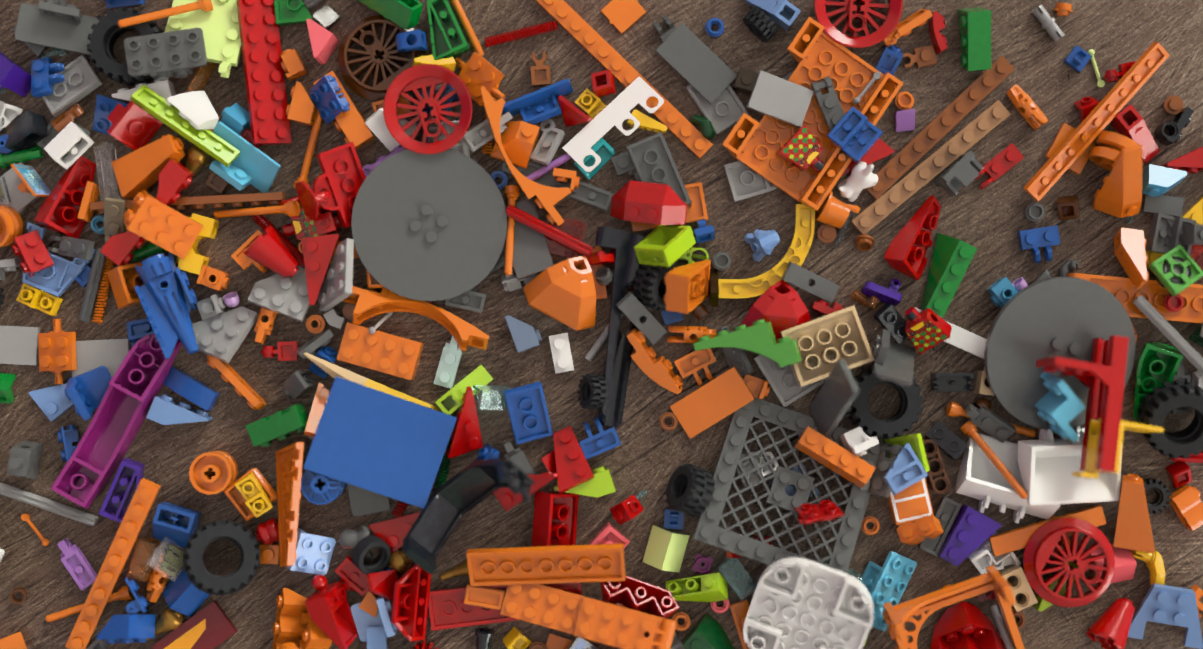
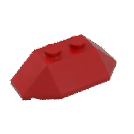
(648, 204)
(411, 603)

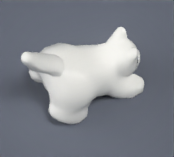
(860, 179)

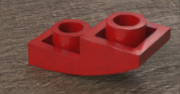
(936, 25)

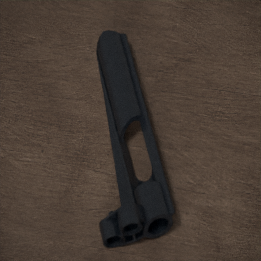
(618, 346)

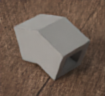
(335, 319)

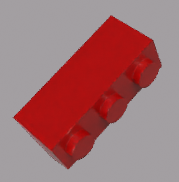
(554, 519)

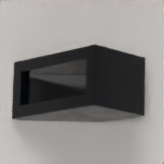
(27, 131)

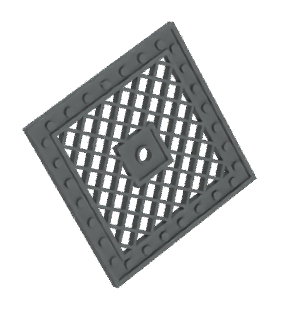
(742, 545)

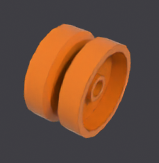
(1108, 148)
(10, 225)
(202, 470)

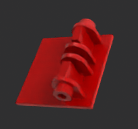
(824, 510)

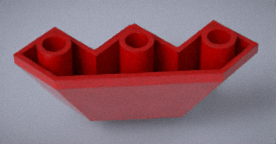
(781, 307)
(639, 596)
(965, 628)

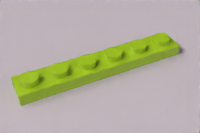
(169, 115)

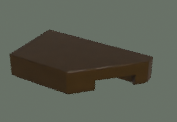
(714, 288)

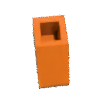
(302, 107)

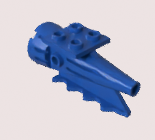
(169, 306)

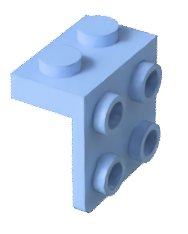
(313, 553)
(383, 618)

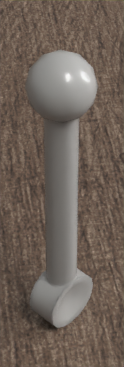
(876, 76)
(372, 330)

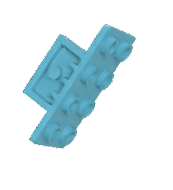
(249, 167)
(887, 583)

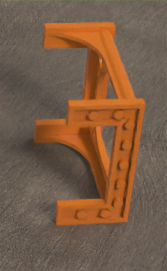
(897, 615)

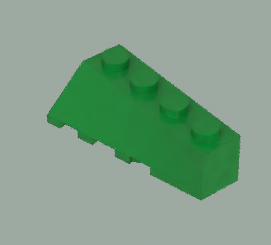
(402, 12)
(947, 269)

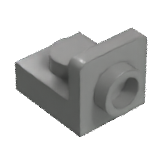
(8, 265)
(211, 306)

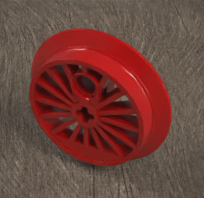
(890, 21)
(419, 78)
(1040, 548)

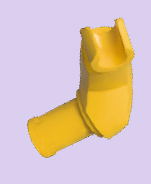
(1154, 563)

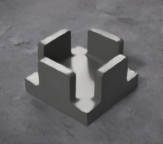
(959, 173)

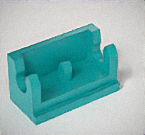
(604, 151)

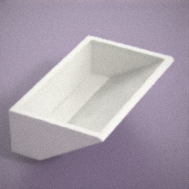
(1048, 469)
(983, 481)

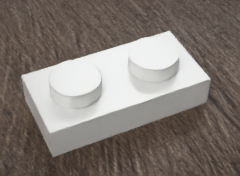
(561, 353)

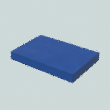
(528, 412)

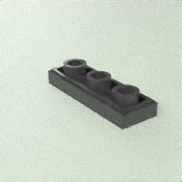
(819, 286)
(647, 324)

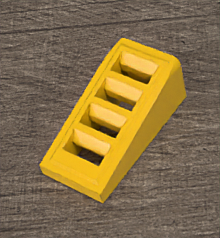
(647, 123)

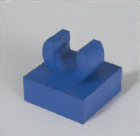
(1077, 59)
(703, 232)
(673, 519)

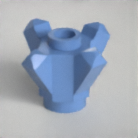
(762, 243)

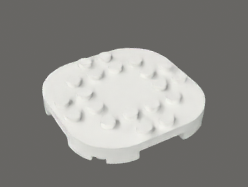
(807, 608)

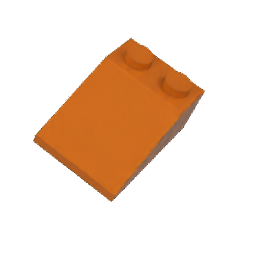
(687, 286)

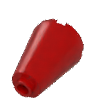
(273, 253)
(1113, 625)

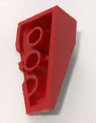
(63, 204)
(910, 245)

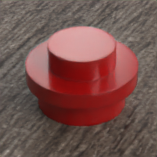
(1173, 304)

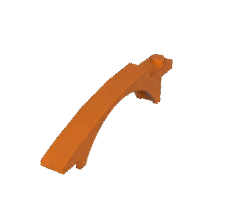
(545, 196)
(372, 303)

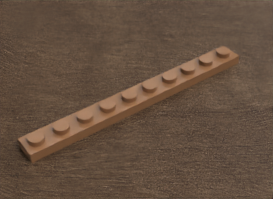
(930, 167)

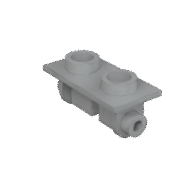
(512, 283)

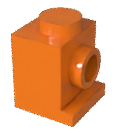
(293, 64)
(206, 274)

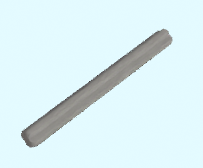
(1169, 332)
(47, 504)

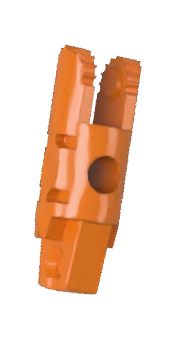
(1027, 107)
(264, 329)
(687, 332)
(155, 586)

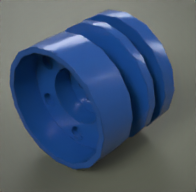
(318, 494)

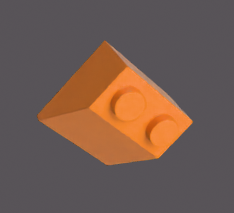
(123, 281)

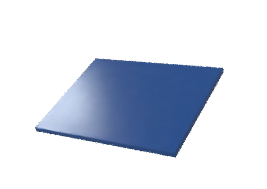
(379, 442)

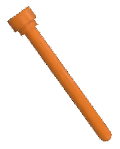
(201, 4)
(467, 27)
(310, 150)
(512, 193)
(290, 208)
(954, 409)
(971, 431)
(123, 594)

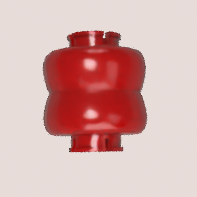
(268, 531)

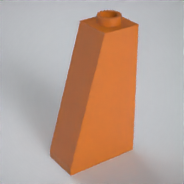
(142, 167)
(1132, 519)

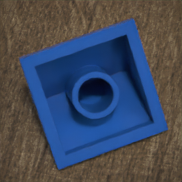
(183, 595)

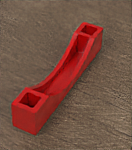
(171, 182)

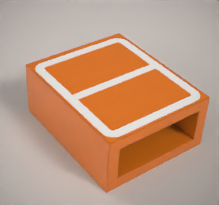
(910, 503)

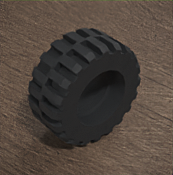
(103, 41)
(1159, 405)
(886, 428)
(214, 531)

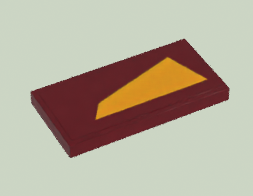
(202, 631)

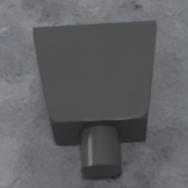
(25, 459)

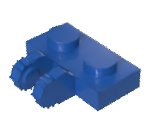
(43, 76)
(1037, 238)
(599, 442)

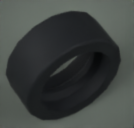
(363, 547)

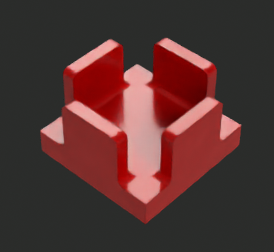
(132, 125)

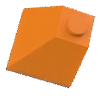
(518, 142)

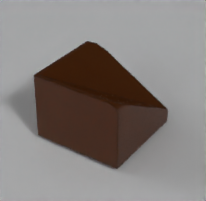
(1068, 207)

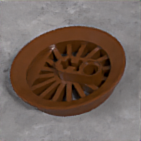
(389, 53)

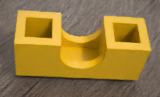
(194, 260)

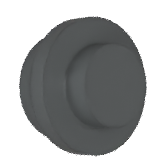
(1034, 212)
(721, 261)
(604, 275)

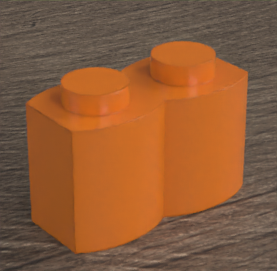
(1188, 506)
(915, 533)

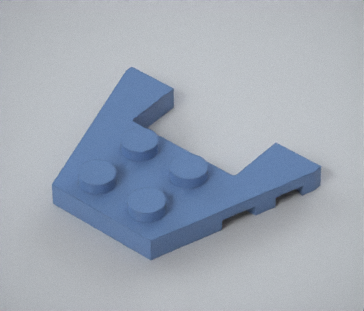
(59, 276)
(1171, 607)

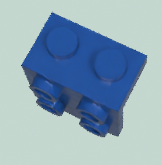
(88, 390)

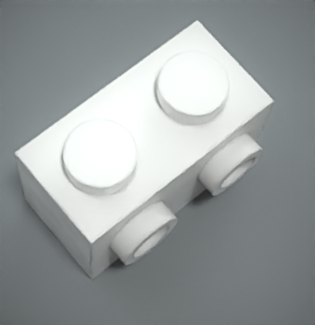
(68, 145)

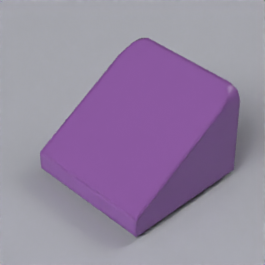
(904, 120)

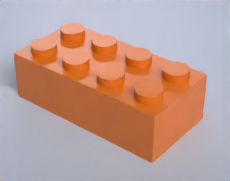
(380, 351)

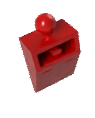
(332, 612)

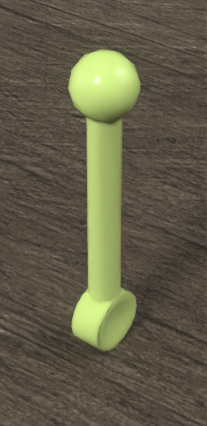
(1100, 83)

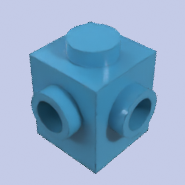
(236, 118)
(1001, 292)

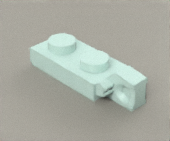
(448, 364)

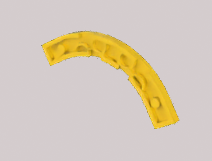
(796, 254)

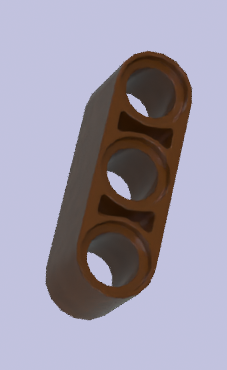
(939, 472)

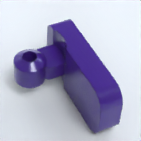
(884, 294)

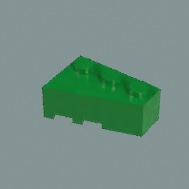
(445, 31)
(975, 38)
(278, 425)

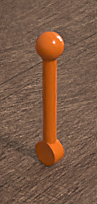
(26, 517)

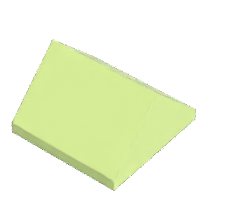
(665, 549)

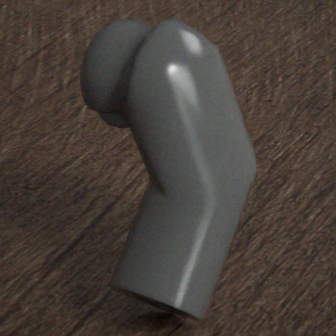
(1068, 267)

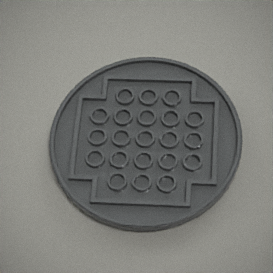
(429, 224)
(1044, 322)

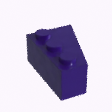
(14, 77)
(122, 489)
(966, 535)

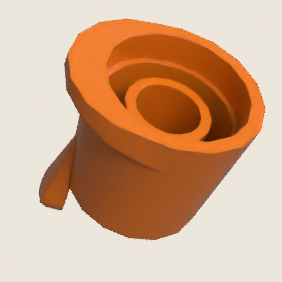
(834, 211)

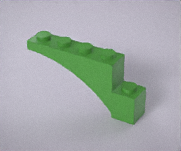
(758, 339)

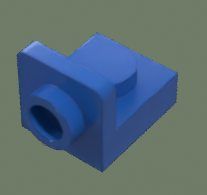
(889, 59)
(326, 353)

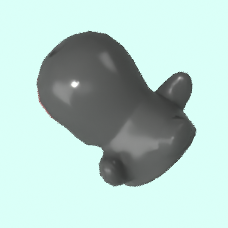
(349, 538)

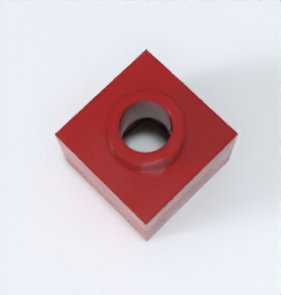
(603, 83)

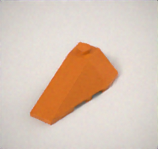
(1123, 187)

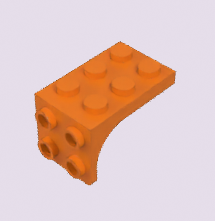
(161, 224)

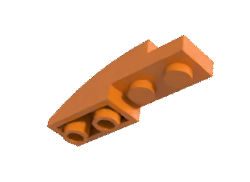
(656, 369)

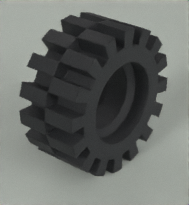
(760, 24)
(592, 391)
(1162, 495)

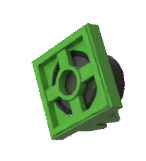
(1174, 270)

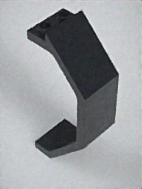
(456, 499)

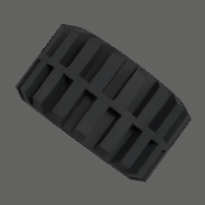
(648, 287)
(690, 489)

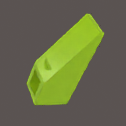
(452, 399)
(596, 487)
(699, 588)

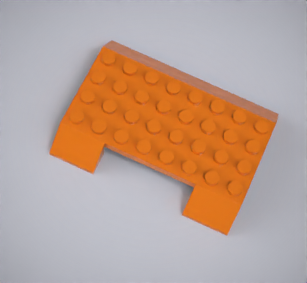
(758, 142)

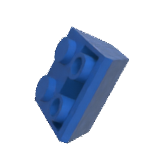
(175, 523)
(127, 628)

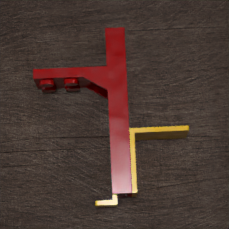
(1105, 387)

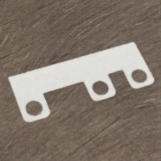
(611, 115)

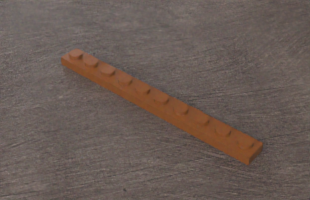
(940, 126)
(216, 201)

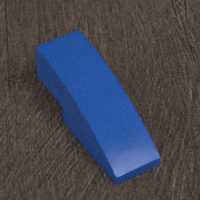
(191, 389)

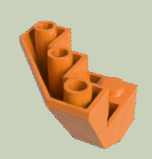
(565, 293)
(295, 624)

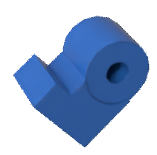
(411, 41)

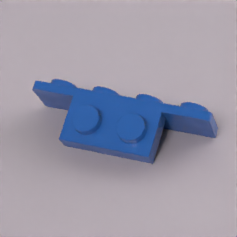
(540, 103)

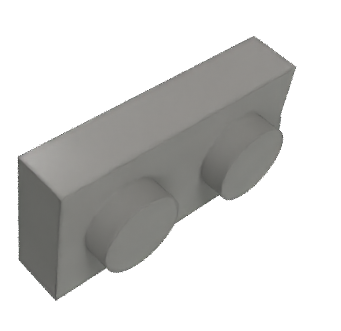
(548, 143)

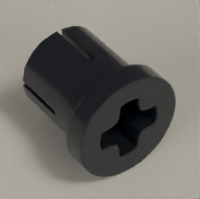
(484, 638)

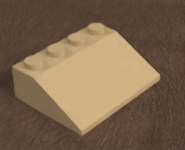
(827, 341)

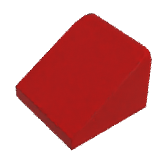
(549, 461)
(1179, 474)

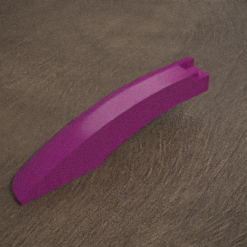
(115, 421)

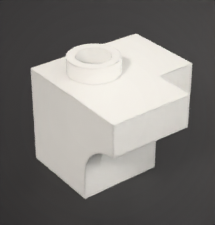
(857, 441)

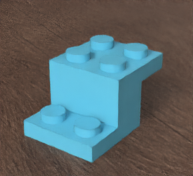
(1059, 406)

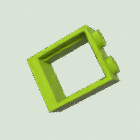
(679, 240)

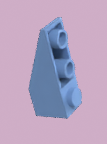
(779, 11)
(168, 412)

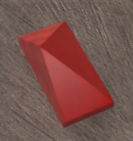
(572, 114)
(383, 583)

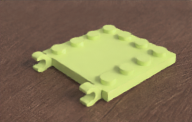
(219, 31)

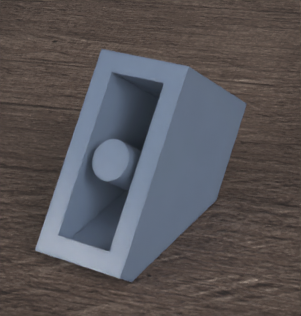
(523, 334)

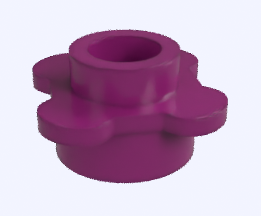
(707, 564)

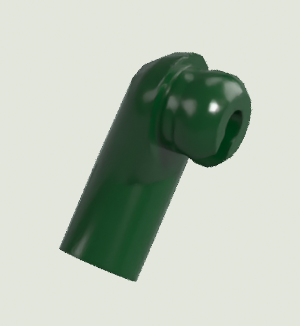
(705, 126)

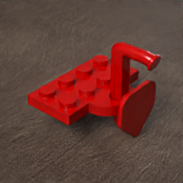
(340, 184)

